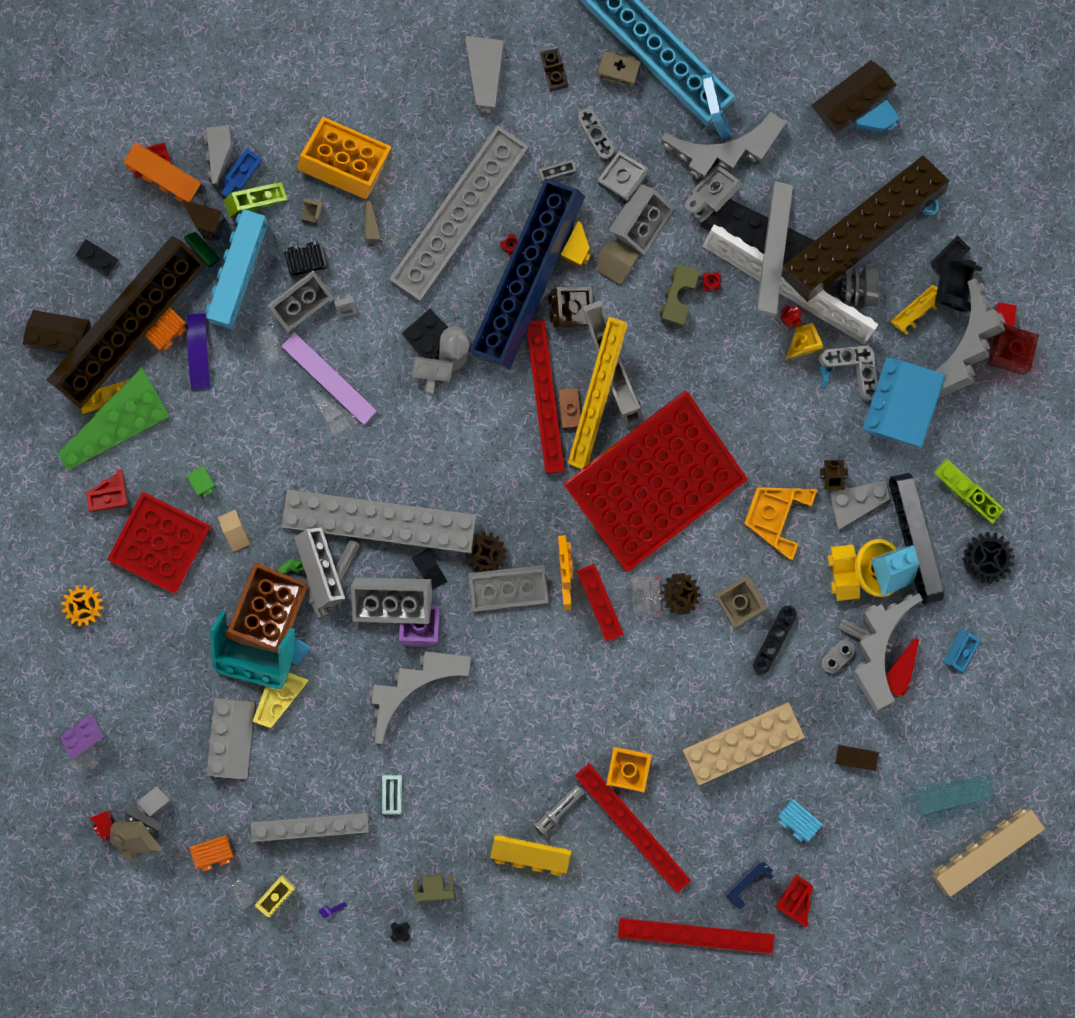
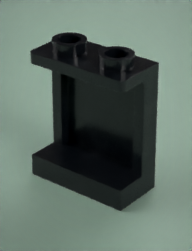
(953, 282)

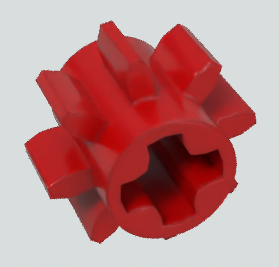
(791, 316)

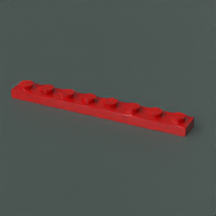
(545, 397)
(633, 828)
(695, 935)

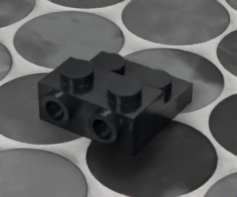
(426, 334)

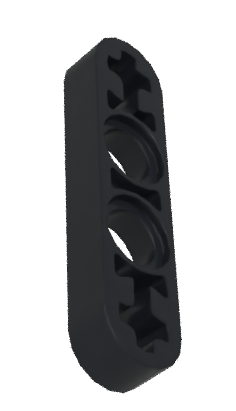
(772, 638)

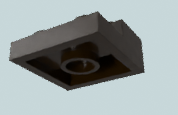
(568, 305)

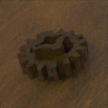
(494, 547)
(673, 588)

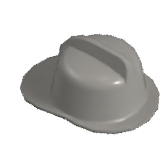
(454, 346)

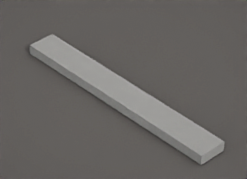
(774, 249)

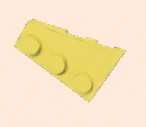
(276, 701)

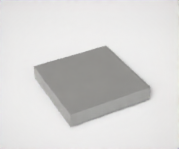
(623, 175)

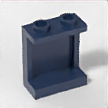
(733, 892)

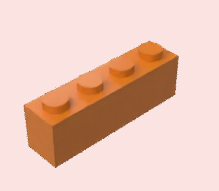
(162, 172)

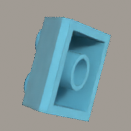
(896, 569)

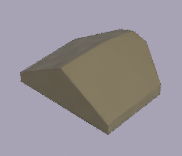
(616, 260)

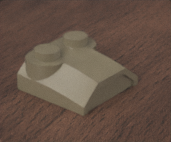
(741, 601)
(133, 839)

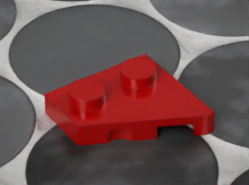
(108, 494)
(796, 900)

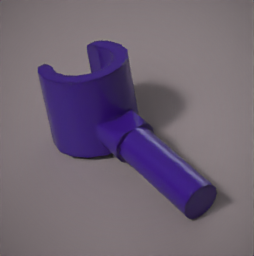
(326, 912)

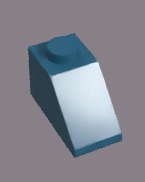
(879, 119)

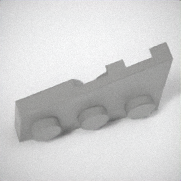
(857, 501)

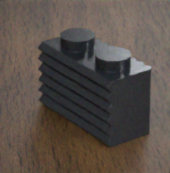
(305, 259)

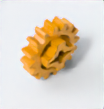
(87, 597)

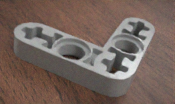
(861, 364)

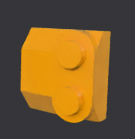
(629, 769)

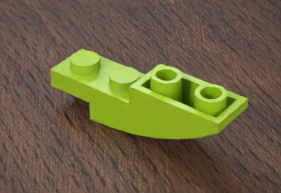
(968, 492)

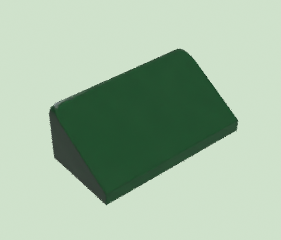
(202, 249)

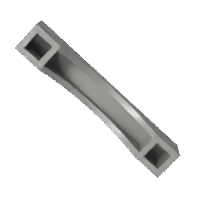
(310, 827)

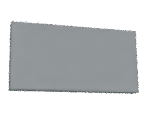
(508, 588)

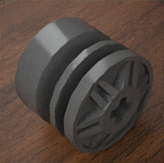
(860, 286)

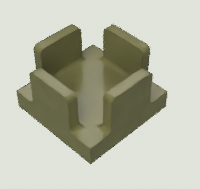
(433, 888)

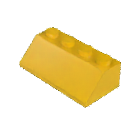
(530, 854)

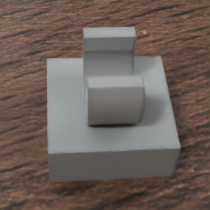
(345, 306)

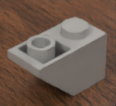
(153, 801)

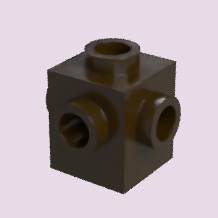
(834, 474)

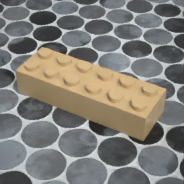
(743, 743)
(987, 852)

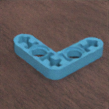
(715, 109)

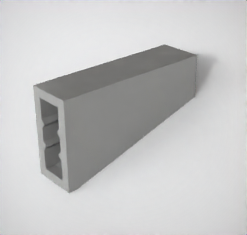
(485, 68)

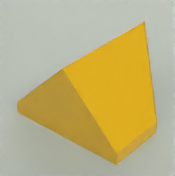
(804, 342)

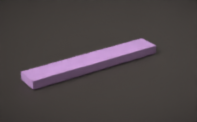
(329, 378)

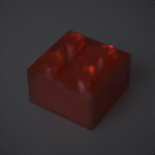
(1014, 350)

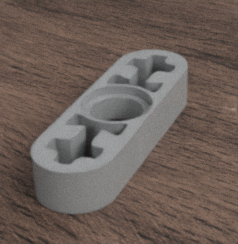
(607, 143)

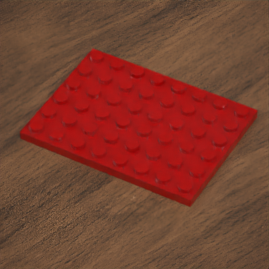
(655, 481)

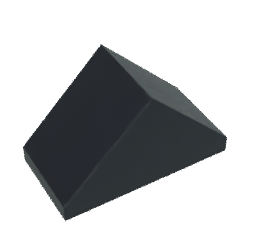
(429, 568)

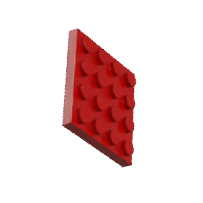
(159, 542)

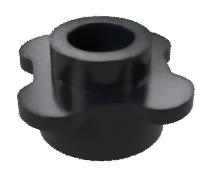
(404, 935)

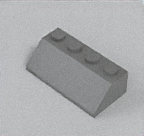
(391, 600)
(230, 738)

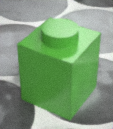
(201, 482)

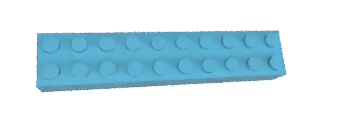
(660, 53)

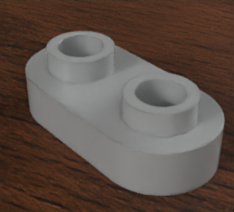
(837, 656)

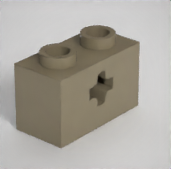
(626, 75)

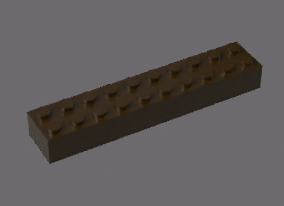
(865, 228)
(126, 322)

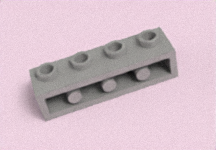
(319, 568)

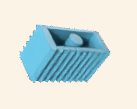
(799, 820)

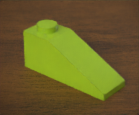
(254, 199)

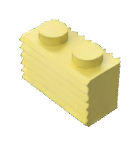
(275, 896)

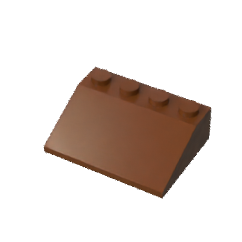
(265, 608)

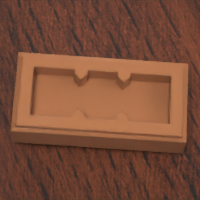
(569, 408)

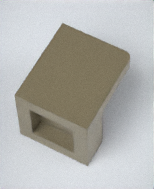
(312, 211)

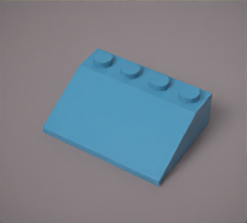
(903, 402)

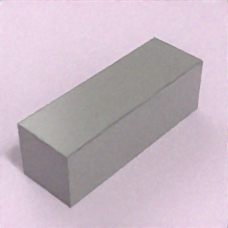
(558, 170)

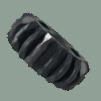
(983, 550)

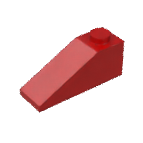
(901, 671)

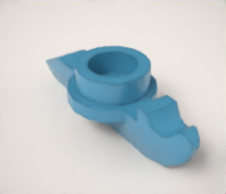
(825, 373)

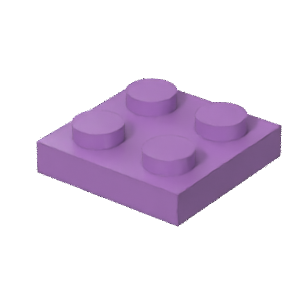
(81, 736)

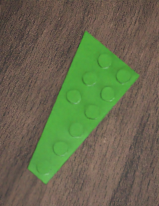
(121, 417)

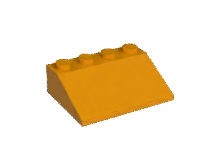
(343, 158)

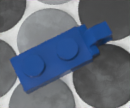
(241, 172)

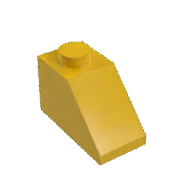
(577, 248)

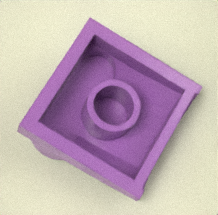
(421, 634)

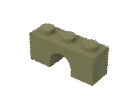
(683, 278)

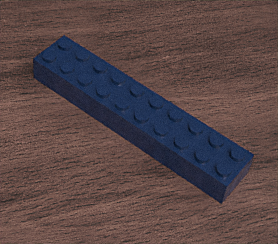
(527, 273)

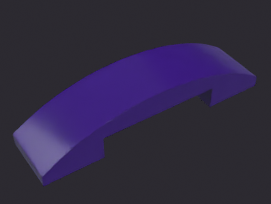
(198, 351)

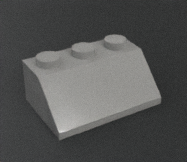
(641, 219)
(300, 301)

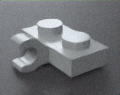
(431, 370)

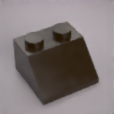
(206, 219)

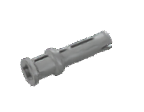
(552, 817)

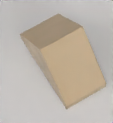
(234, 531)

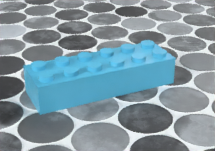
(237, 269)

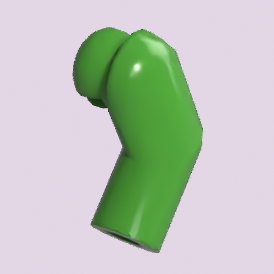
(291, 566)

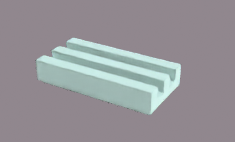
(399, 796)

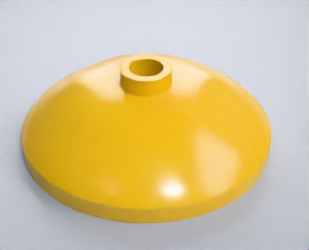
(863, 564)

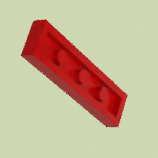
(600, 602)

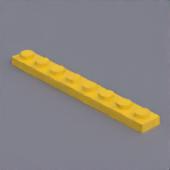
(597, 392)

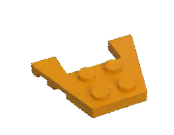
(770, 511)
(566, 570)

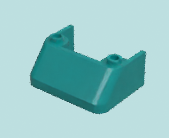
(250, 663)

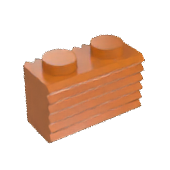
(166, 330)
(212, 852)

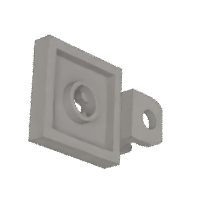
(709, 198)

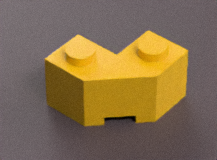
(843, 571)

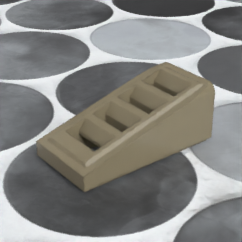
(371, 228)

